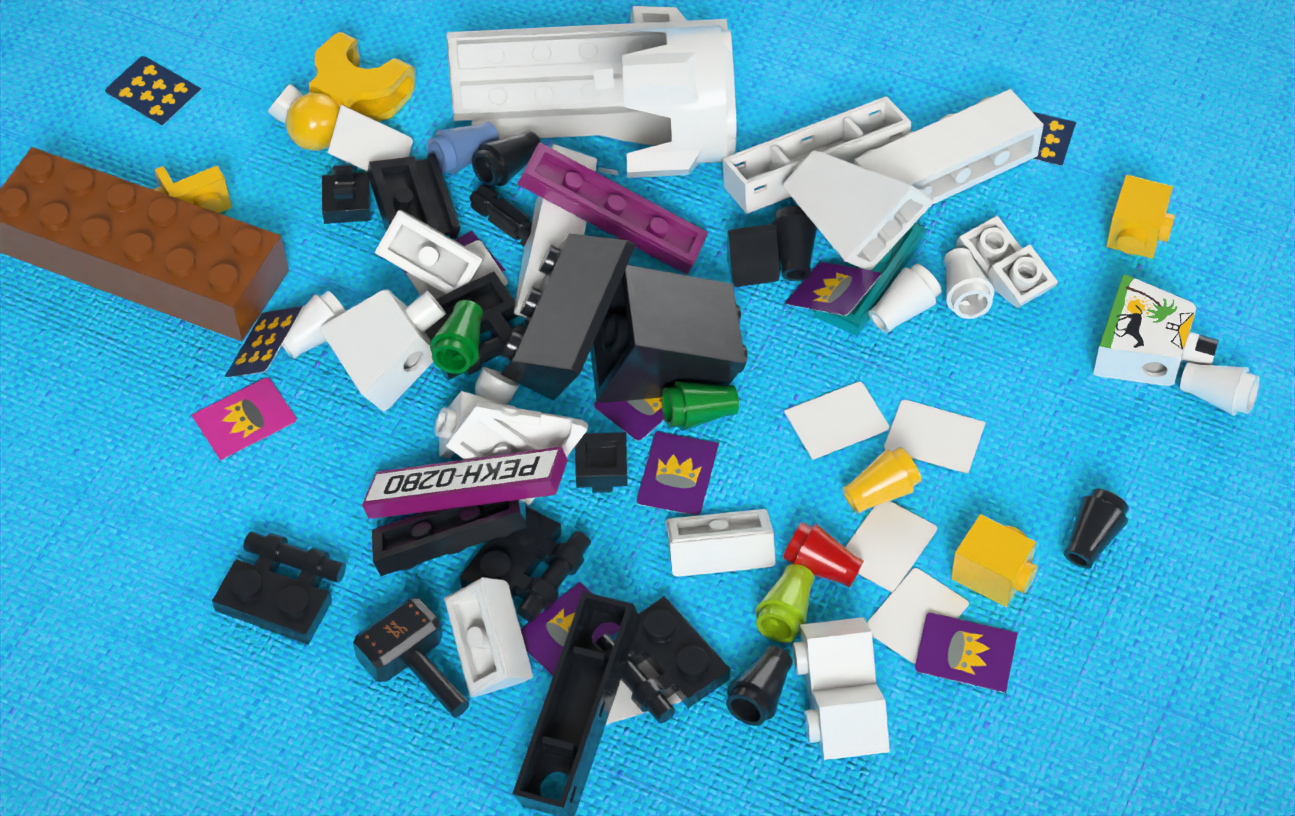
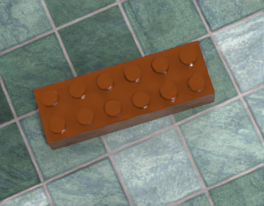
(139, 244)

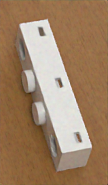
(839, 136)

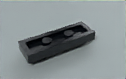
(443, 532)

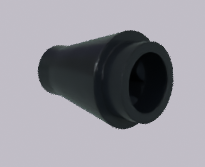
(504, 158)
(795, 242)
(1096, 525)
(758, 689)

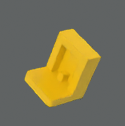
(202, 189)

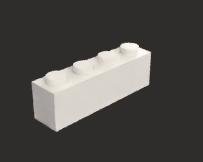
(961, 147)

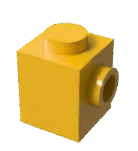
(1141, 217)
(995, 561)

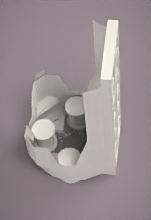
(616, 81)

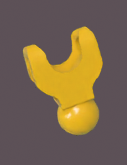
(340, 81)

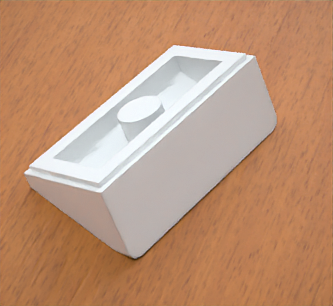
(428, 253)
(720, 542)
(488, 636)

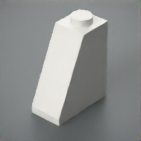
(855, 206)

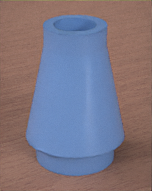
(457, 145)

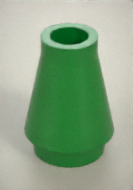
(457, 341)
(696, 404)

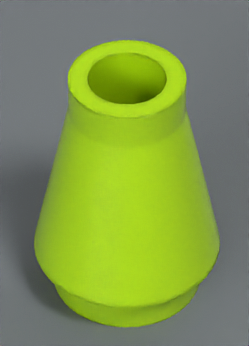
(785, 605)

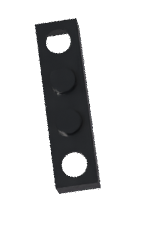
(577, 705)

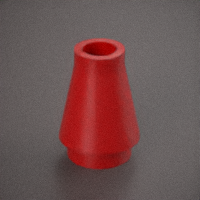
(822, 555)

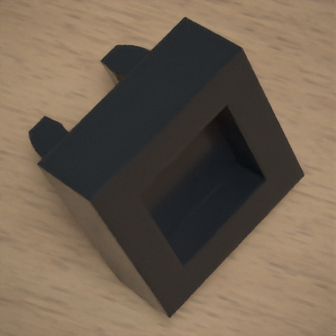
(346, 196)
(601, 461)

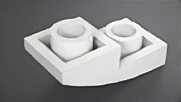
(1012, 270)

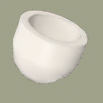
(283, 102)
(495, 386)

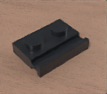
(415, 189)

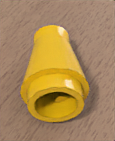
(883, 480)

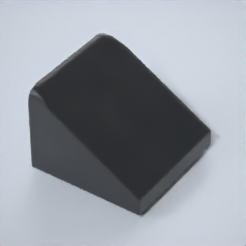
(753, 255)

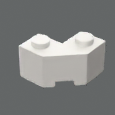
(842, 689)

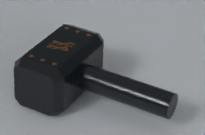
(402, 641)

